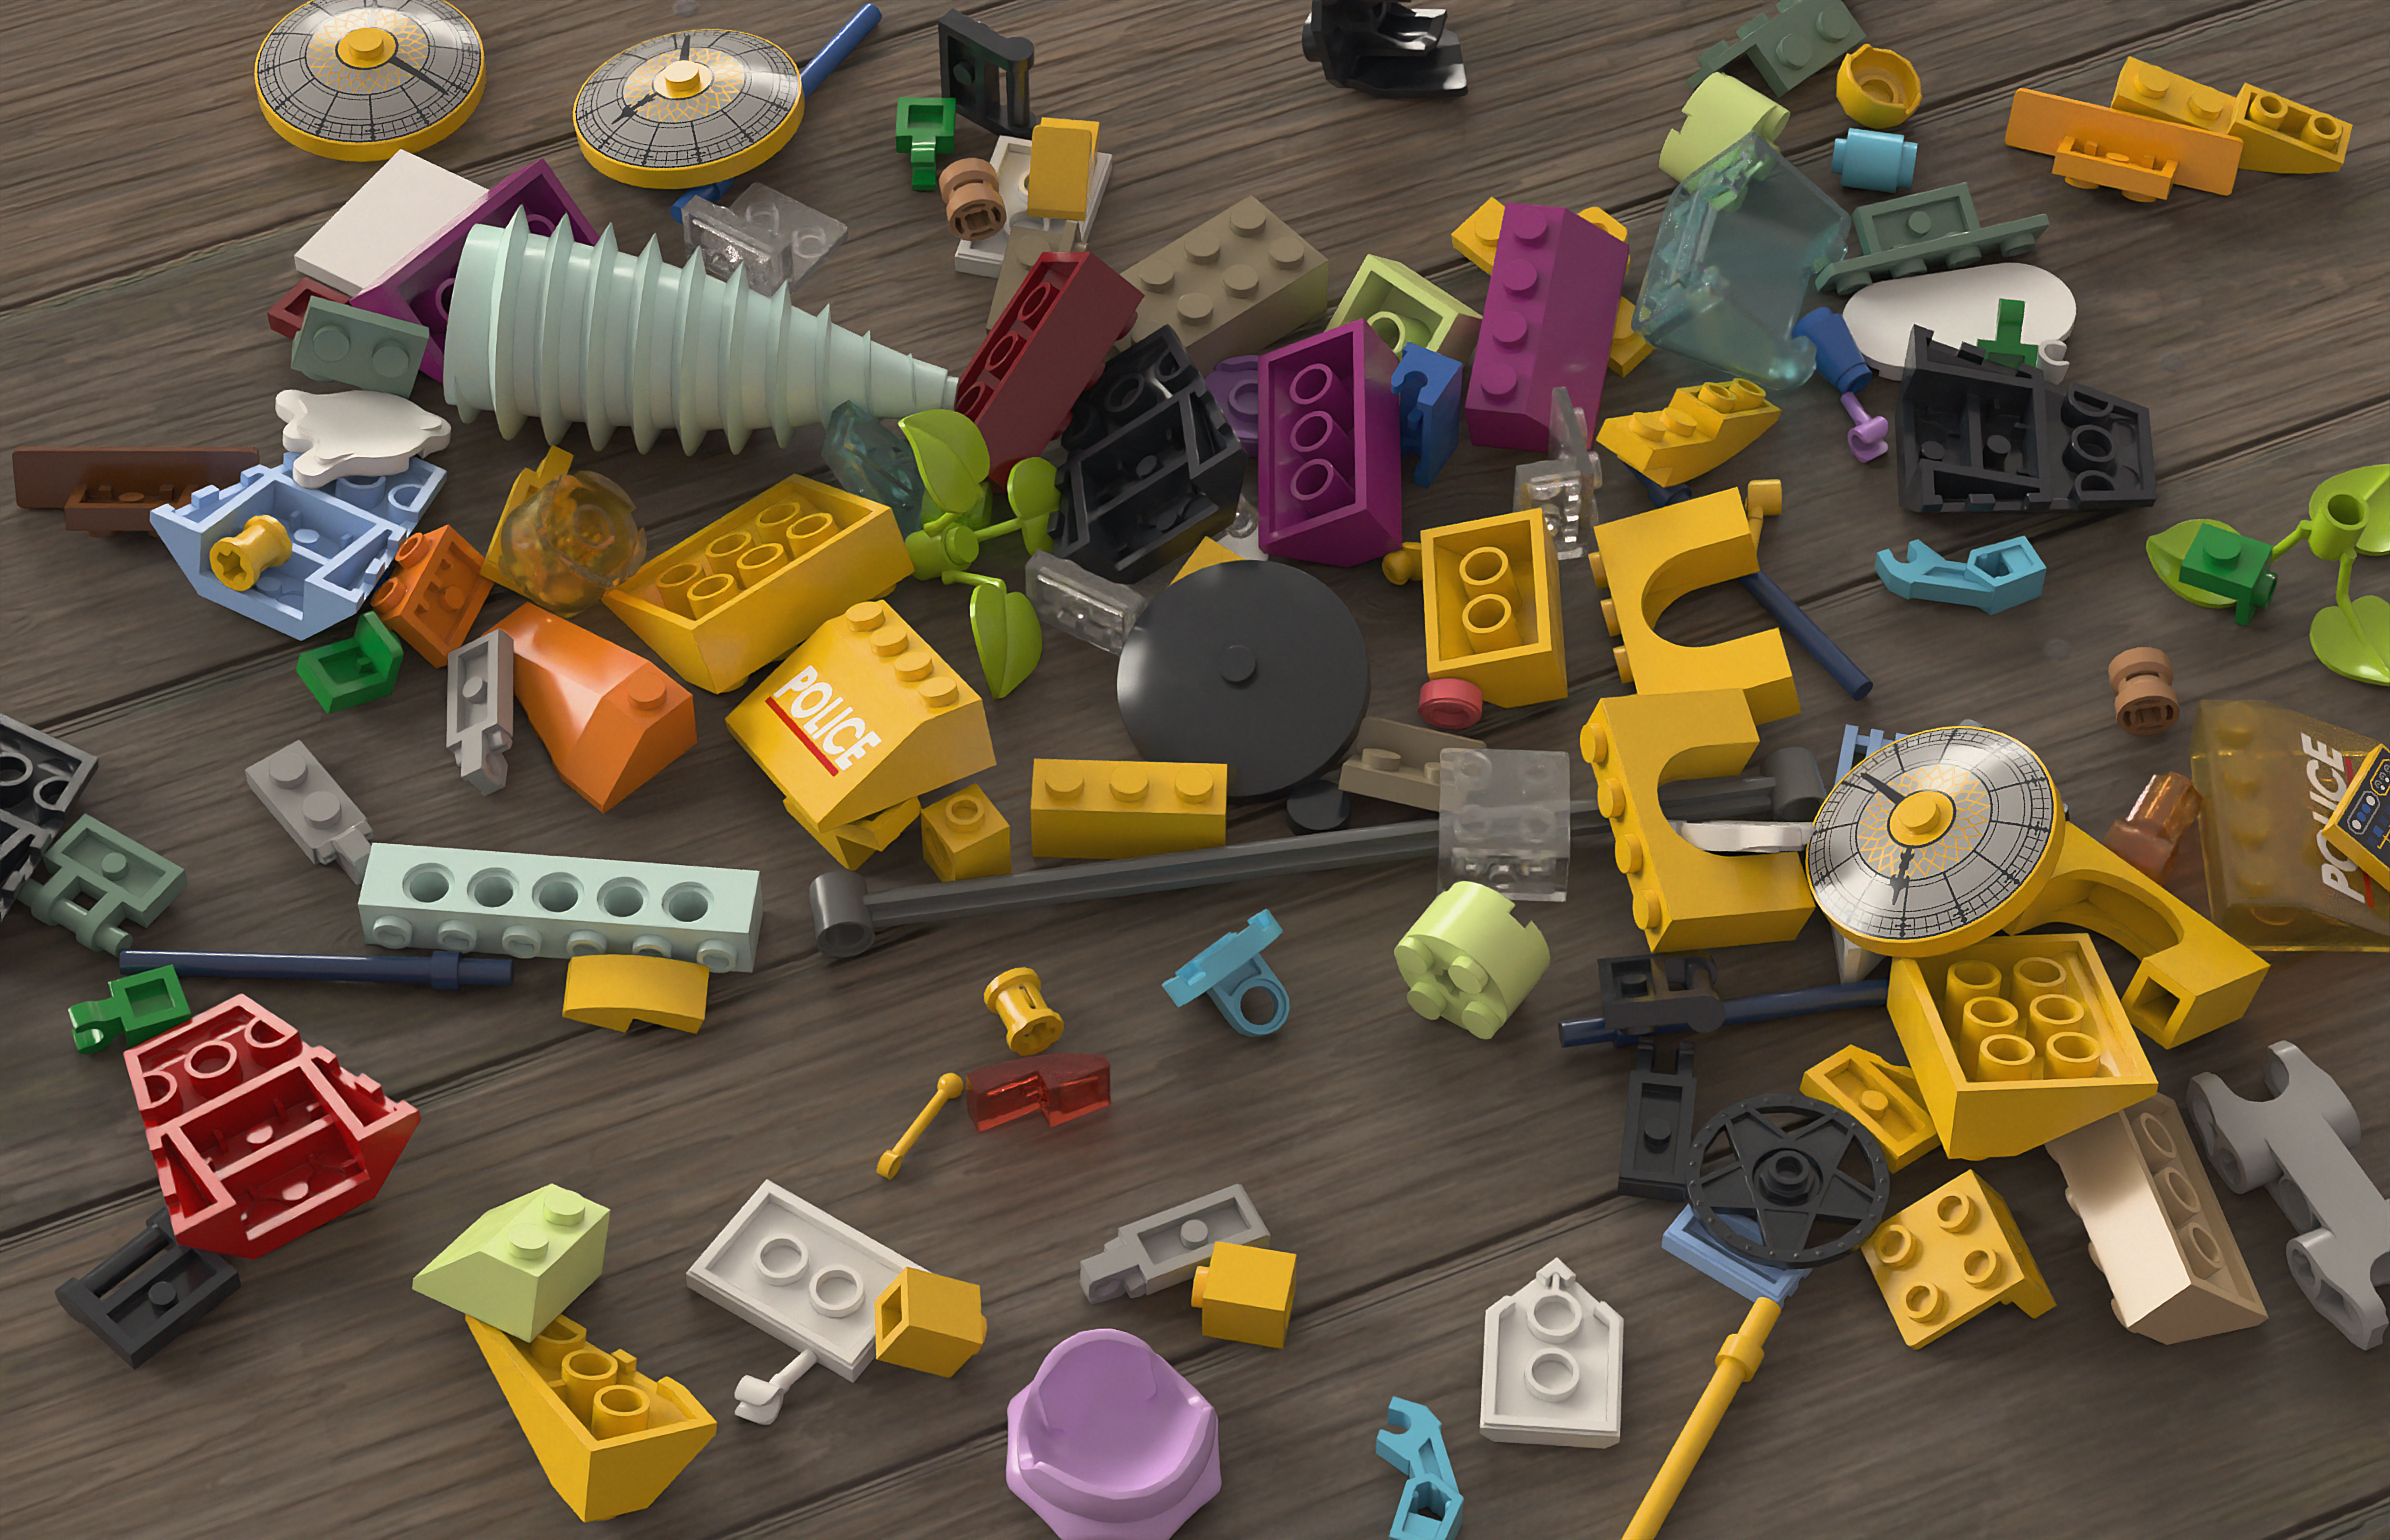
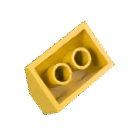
(1495, 608)

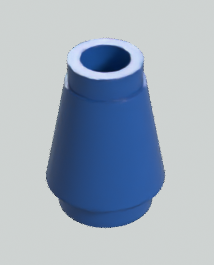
(1836, 351)

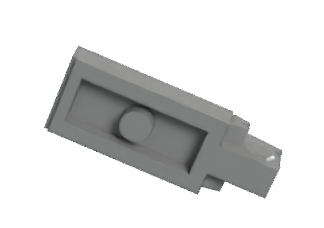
(481, 709)
(313, 809)
(1172, 1245)

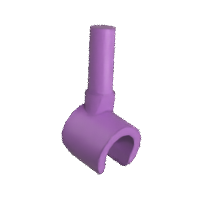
(1867, 436)

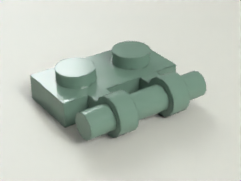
(115, 872)

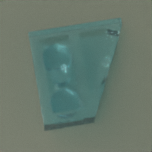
(874, 464)

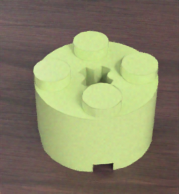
(1717, 117)
(1471, 959)

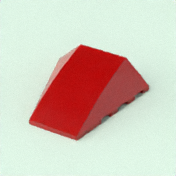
(259, 1129)

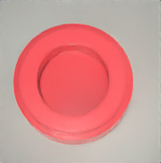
(1450, 703)

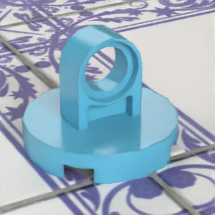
(1231, 969)

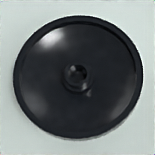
(1248, 674)

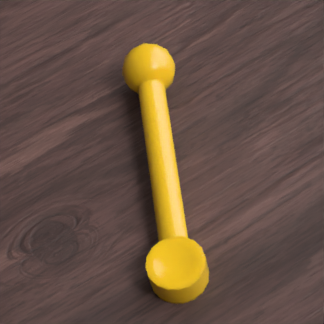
(948, 1087)

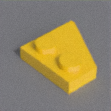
(1880, 1098)

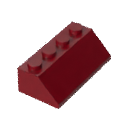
(1044, 356)

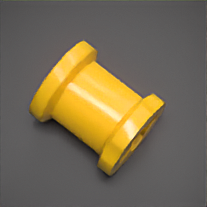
(242, 558)
(1023, 1011)

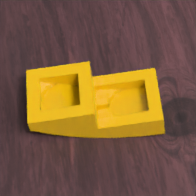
(624, 987)

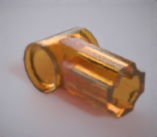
(2156, 826)

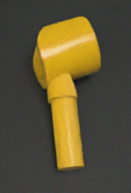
(1762, 499)

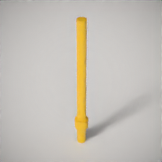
(1735, 1364)

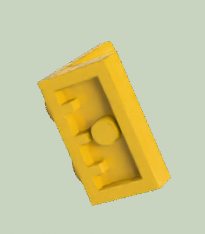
(1953, 1261)

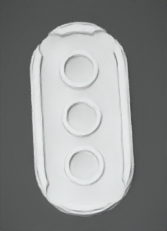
(1957, 308)

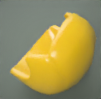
(1878, 87)

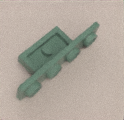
(1788, 46)
(1921, 232)

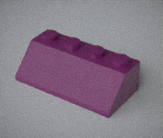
(423, 281)
(1544, 326)
(1329, 449)

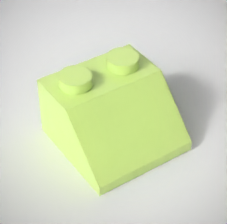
(1408, 309)
(521, 1261)

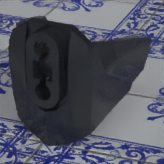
(1385, 48)

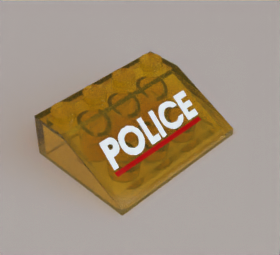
(2266, 799)

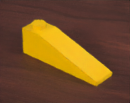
(593, 1419)

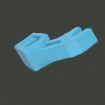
(1991, 579)
(1431, 1482)

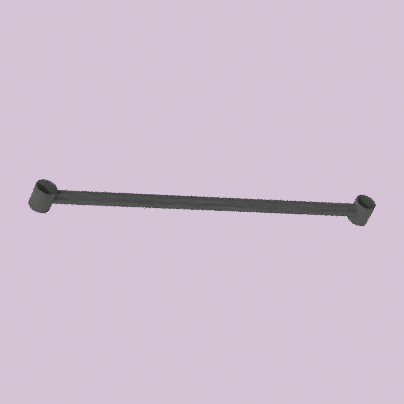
(848, 913)

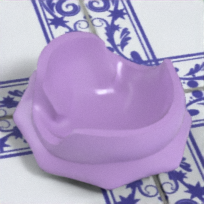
(1111, 1441)

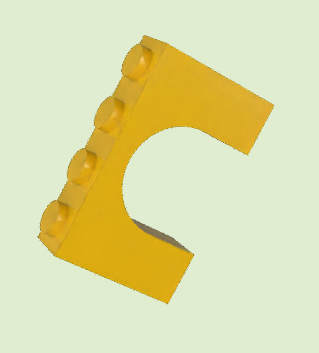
(1659, 558)
(1680, 891)
(2189, 968)

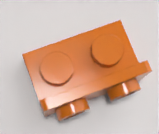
(433, 593)

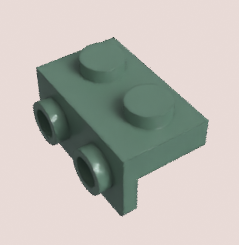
(358, 348)

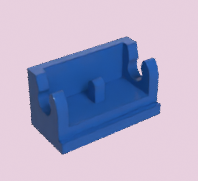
(1428, 408)

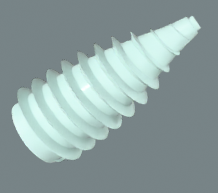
(653, 346)

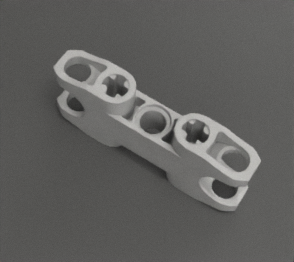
(2303, 1160)

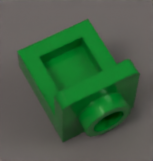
(2231, 568)
(353, 668)

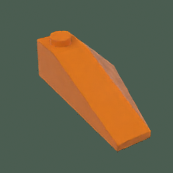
(596, 706)

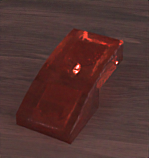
(1054, 1083)

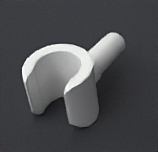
(2050, 360)
(762, 1399)

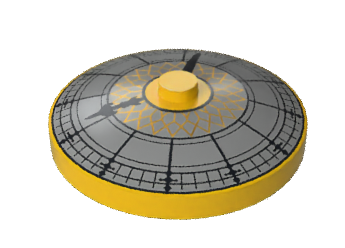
(370, 76)
(689, 109)
(1935, 842)

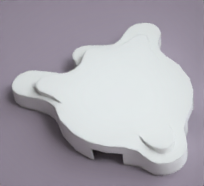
(355, 434)
(1745, 835)

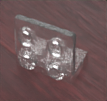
(765, 230)
(1563, 481)
(1088, 603)
(1505, 821)

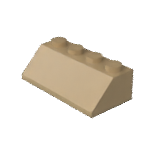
(2156, 1225)

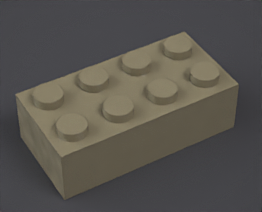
(1229, 286)

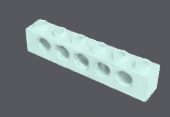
(559, 906)

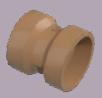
(972, 199)
(2144, 691)

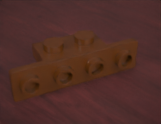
(119, 486)

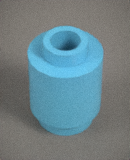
(1874, 160)

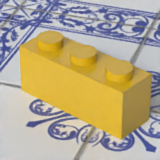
(1126, 808)

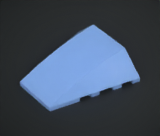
(338, 536)

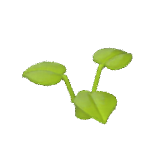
(952, 465)
(2347, 517)

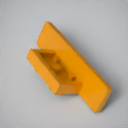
(2122, 148)

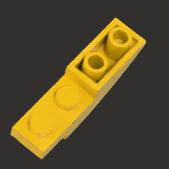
(2275, 130)
(1693, 433)

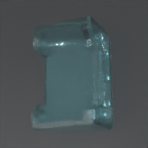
(1738, 265)

